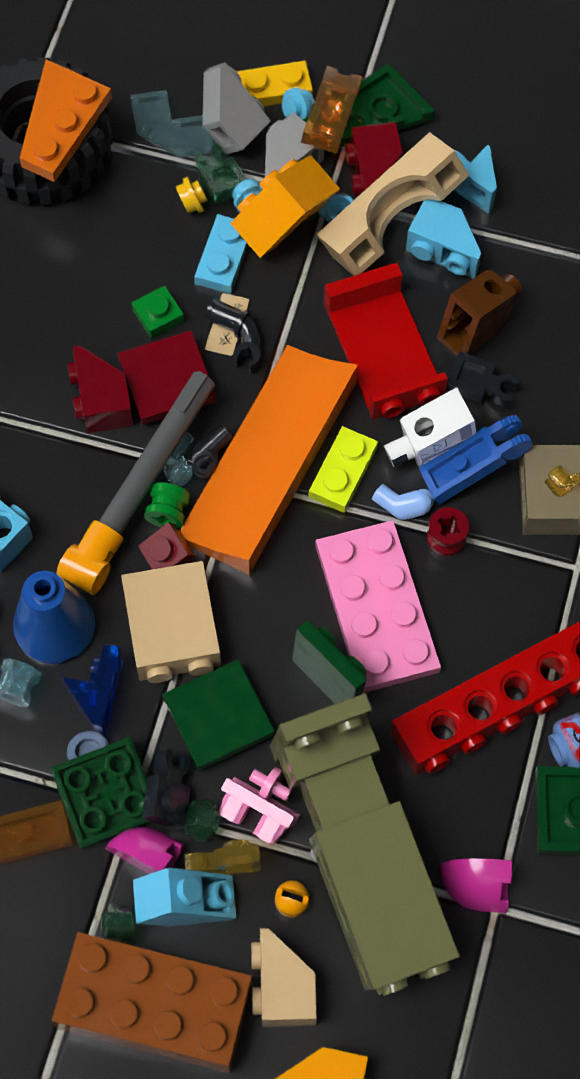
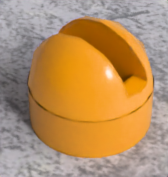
(289, 906)

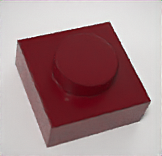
(166, 548)

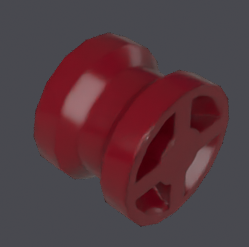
(451, 540)

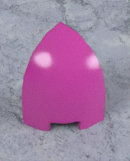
(146, 849)
(478, 883)

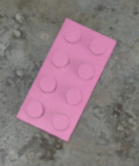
(378, 605)

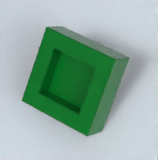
(157, 312)

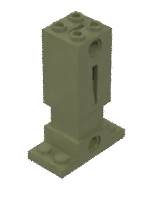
(364, 848)

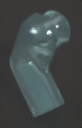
(176, 468)

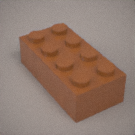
(152, 1002)

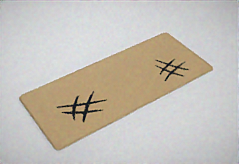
(221, 339)

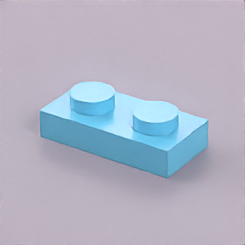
(221, 257)

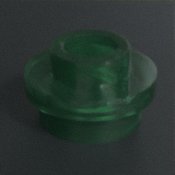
(202, 819)
(117, 923)

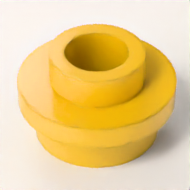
(191, 195)

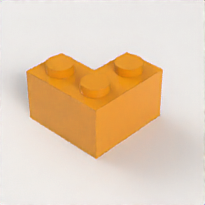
(283, 203)

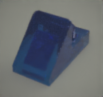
(97, 698)

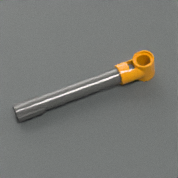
(88, 562)

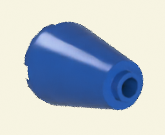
(52, 619)

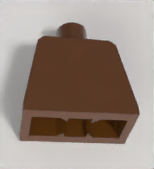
(483, 300)

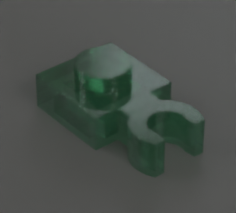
(218, 175)

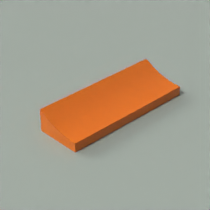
(268, 458)

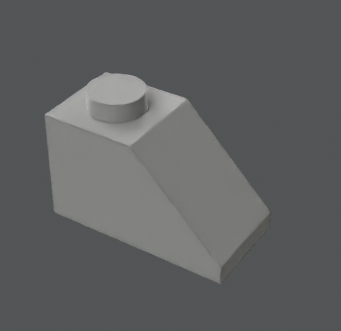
(284, 144)

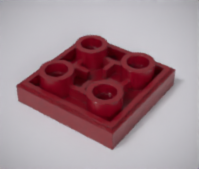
(160, 372)

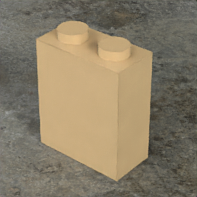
(171, 622)

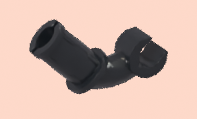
(243, 327)

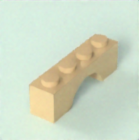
(423, 173)

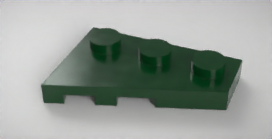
(386, 99)

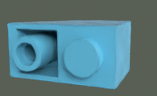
(444, 237)
(183, 898)

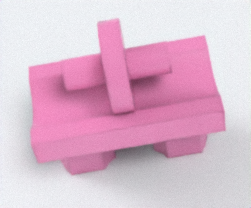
(242, 796)

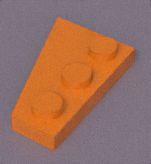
(60, 119)

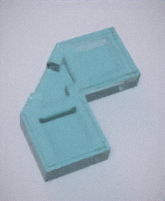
(176, 136)

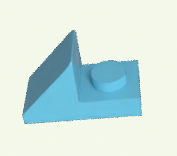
(481, 183)

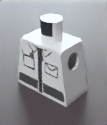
(432, 430)

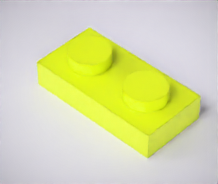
(343, 469)

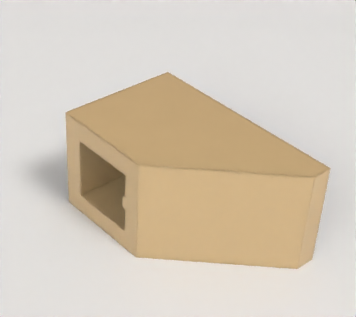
(286, 987)

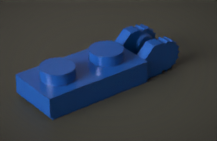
(474, 458)

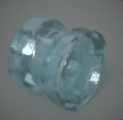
(17, 682)

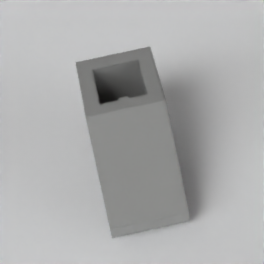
(229, 109)

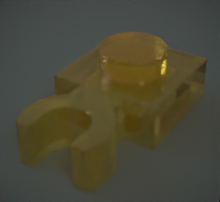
(233, 858)

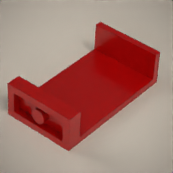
(383, 342)

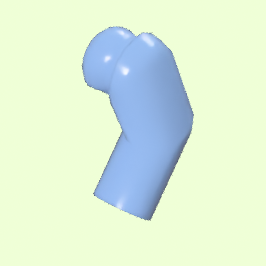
(404, 505)

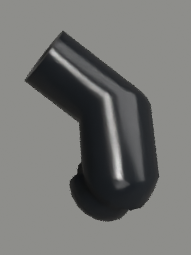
(207, 452)

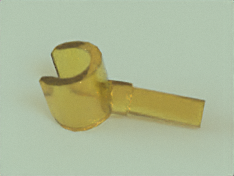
(561, 482)

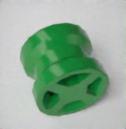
(167, 504)

